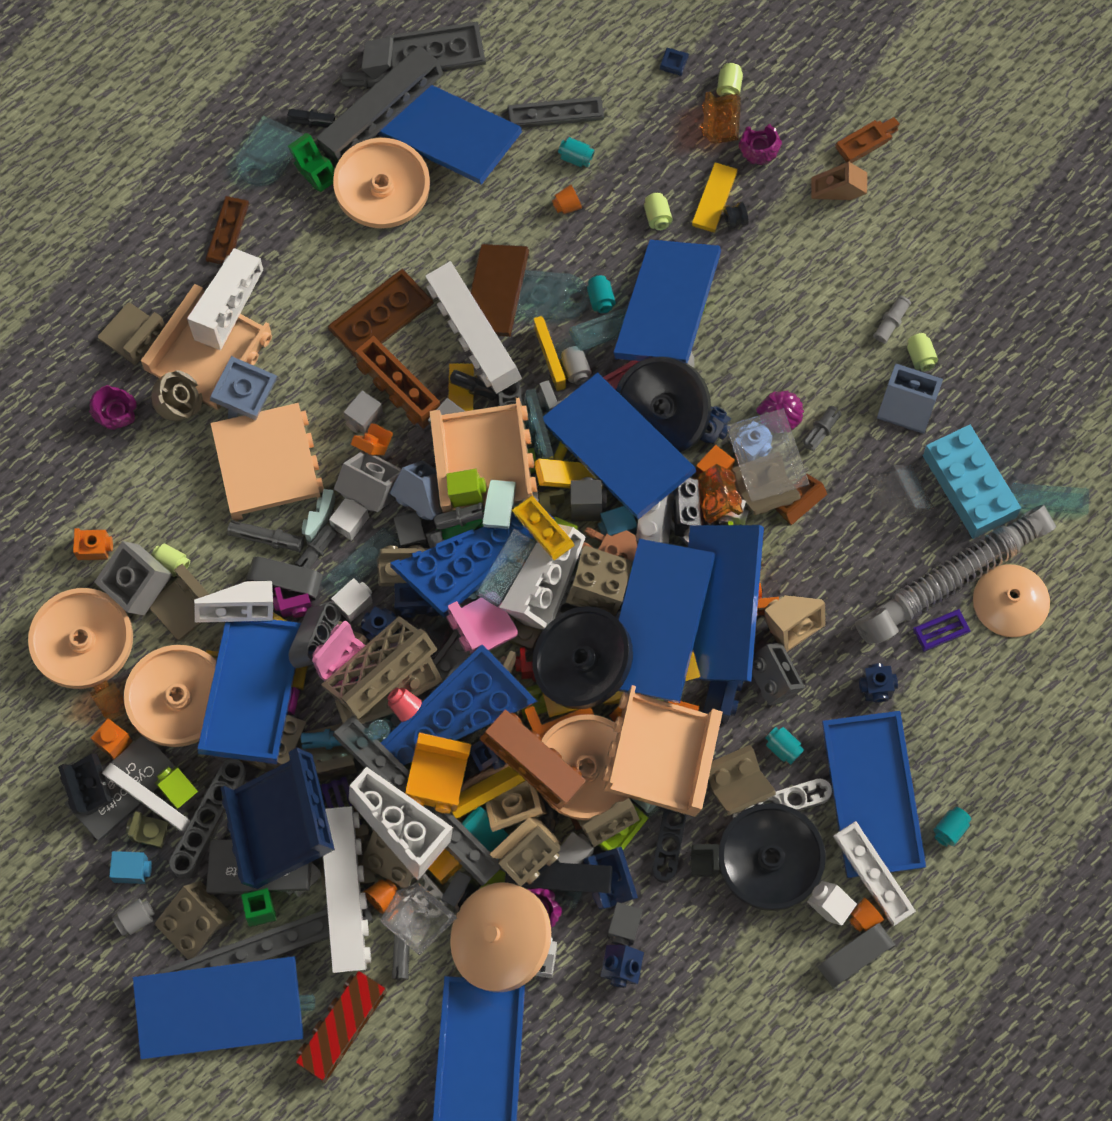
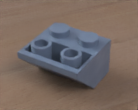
(909, 398)
(418, 489)

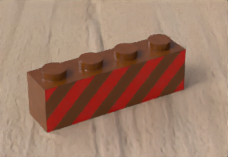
(341, 1026)

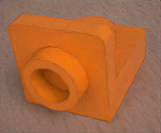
(374, 441)

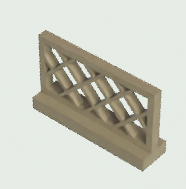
(392, 668)

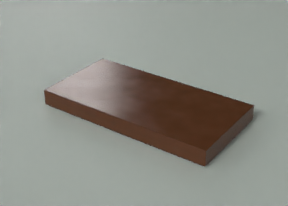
(499, 284)
(381, 312)

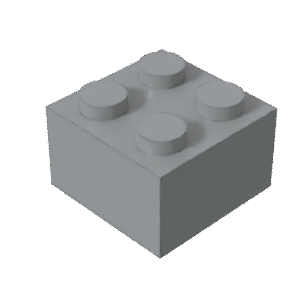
(367, 481)
(133, 578)

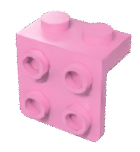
(481, 624)
(336, 652)

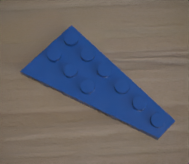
(455, 565)
(461, 704)

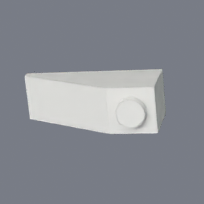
(237, 603)

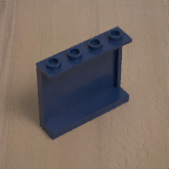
(278, 821)

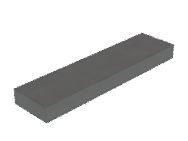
(556, 112)

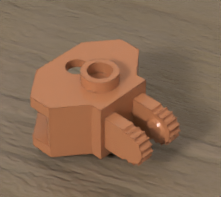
(620, 544)

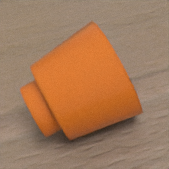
(566, 201)
(381, 894)
(865, 916)

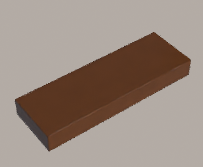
(227, 229)

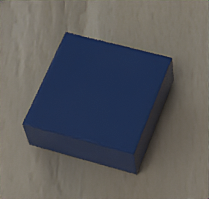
(674, 61)

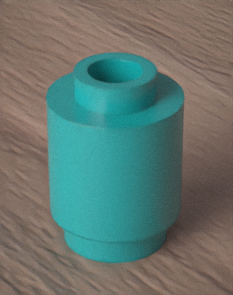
(576, 152)
(601, 294)
(784, 745)
(952, 826)

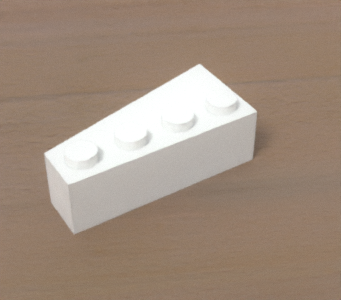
(224, 299)
(542, 583)
(400, 821)

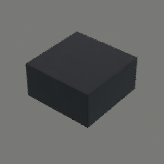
(458, 891)

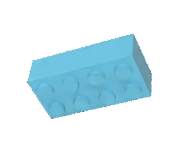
(971, 481)

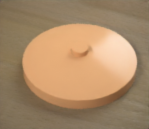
(381, 183)
(80, 638)
(170, 694)
(585, 745)
(500, 937)

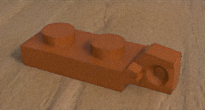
(866, 139)

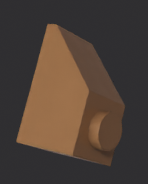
(840, 183)

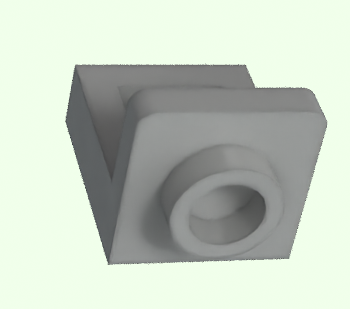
(546, 396)

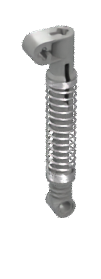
(910, 602)

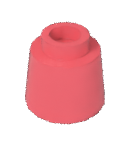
(403, 703)

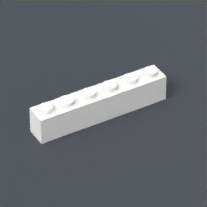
(473, 327)
(344, 894)

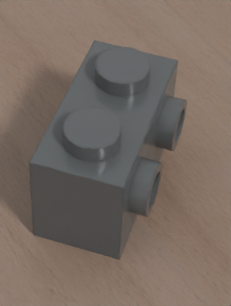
(587, 500)
(775, 674)

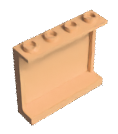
(178, 350)
(487, 441)
(266, 460)
(661, 753)

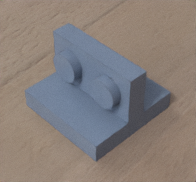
(243, 389)

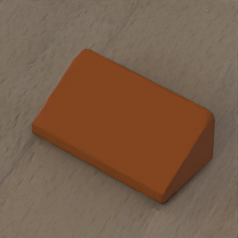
(809, 495)

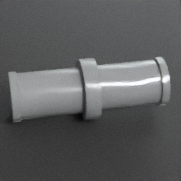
(892, 319)

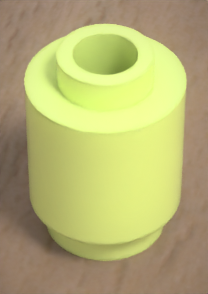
(729, 80)
(657, 211)
(922, 352)
(170, 558)

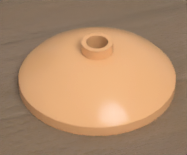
(1006, 614)

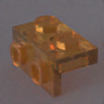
(721, 118)
(718, 493)

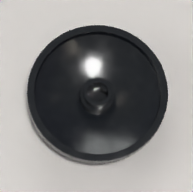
(669, 398)
(582, 657)
(771, 857)

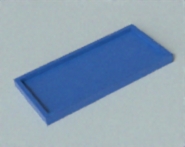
(454, 133)
(667, 301)
(618, 445)
(730, 607)
(663, 615)
(250, 691)
(875, 787)
(218, 1007)
(478, 1053)

